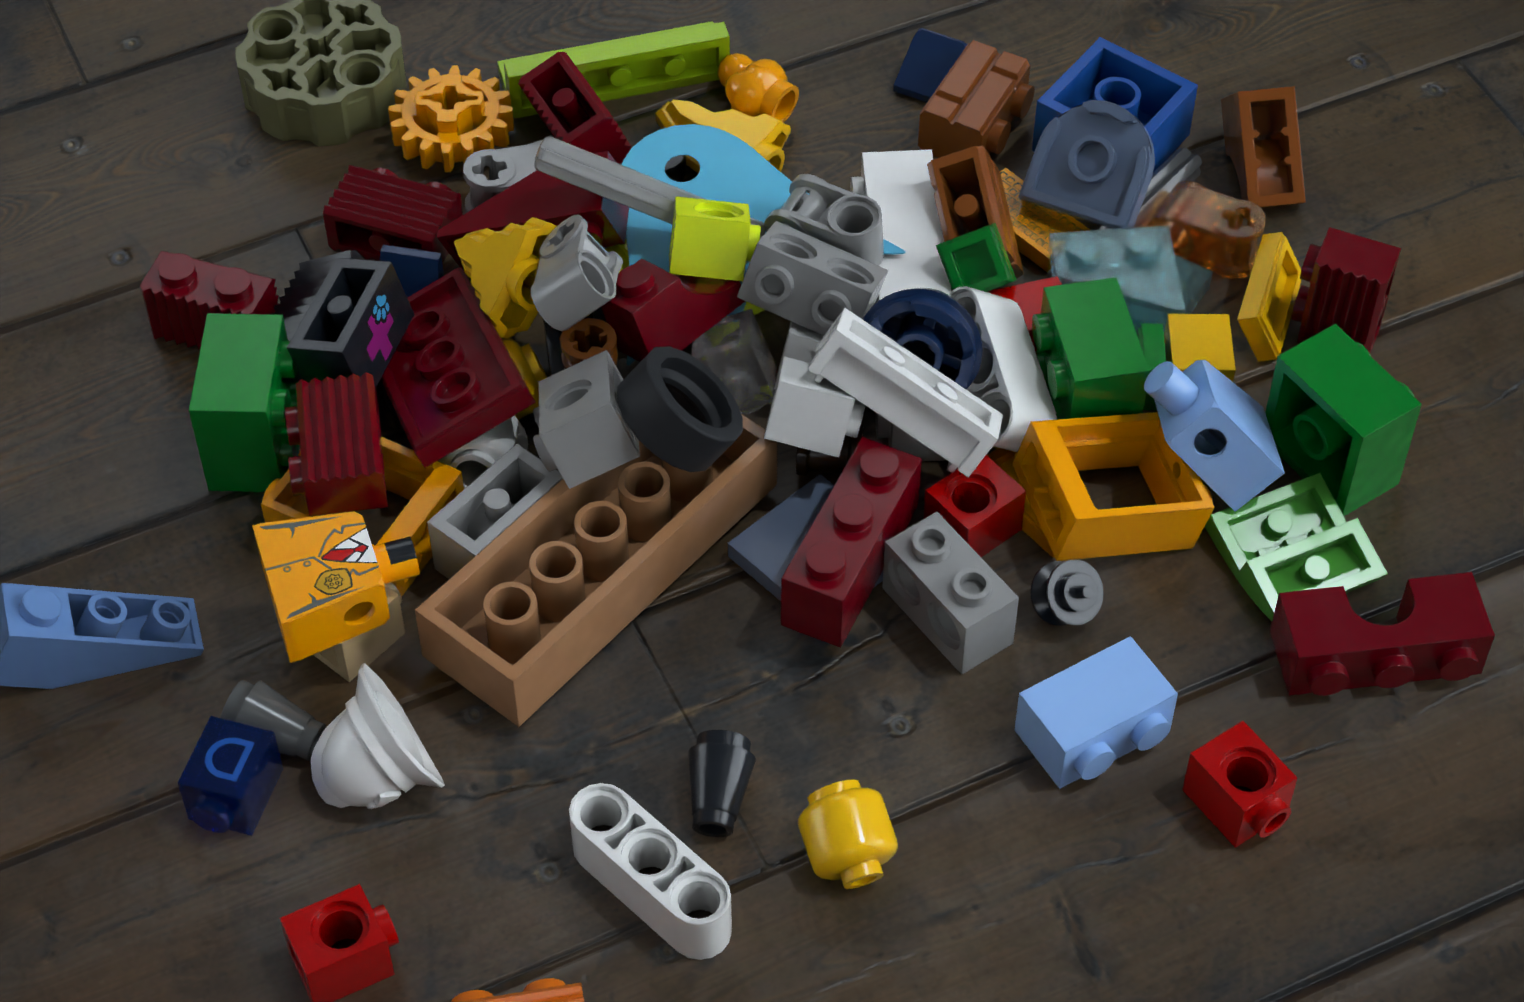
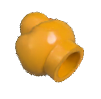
(757, 86)

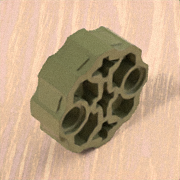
(321, 69)

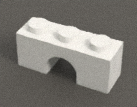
(807, 411)

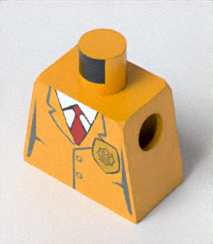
(329, 578)

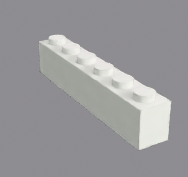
(910, 221)

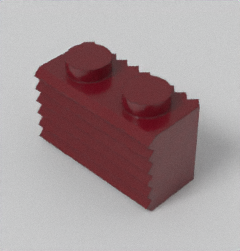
(573, 108)
(384, 209)
(1347, 286)
(184, 289)
(338, 444)

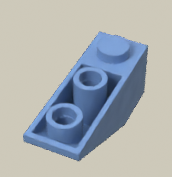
(83, 635)

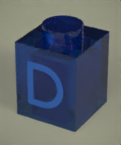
(230, 776)

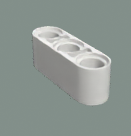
(1009, 367)
(657, 898)

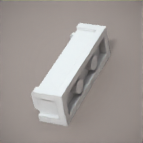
(907, 392)

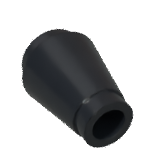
(718, 780)

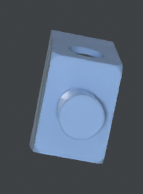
(1215, 430)

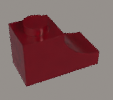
(665, 308)

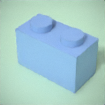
(1096, 713)

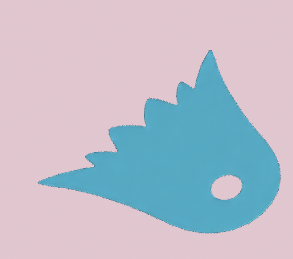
(727, 173)

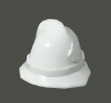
(370, 750)

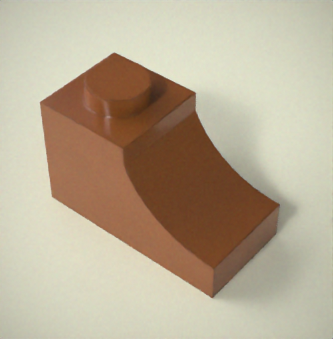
(1265, 145)

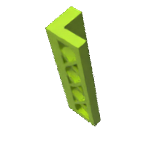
(632, 63)

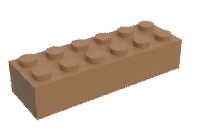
(583, 570)

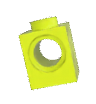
(711, 239)

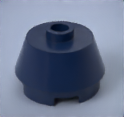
(932, 329)

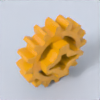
(450, 117)

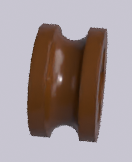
(582, 336)

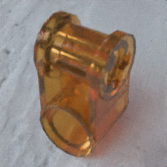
(1209, 225)

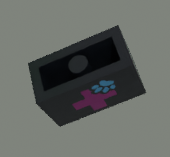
(352, 322)

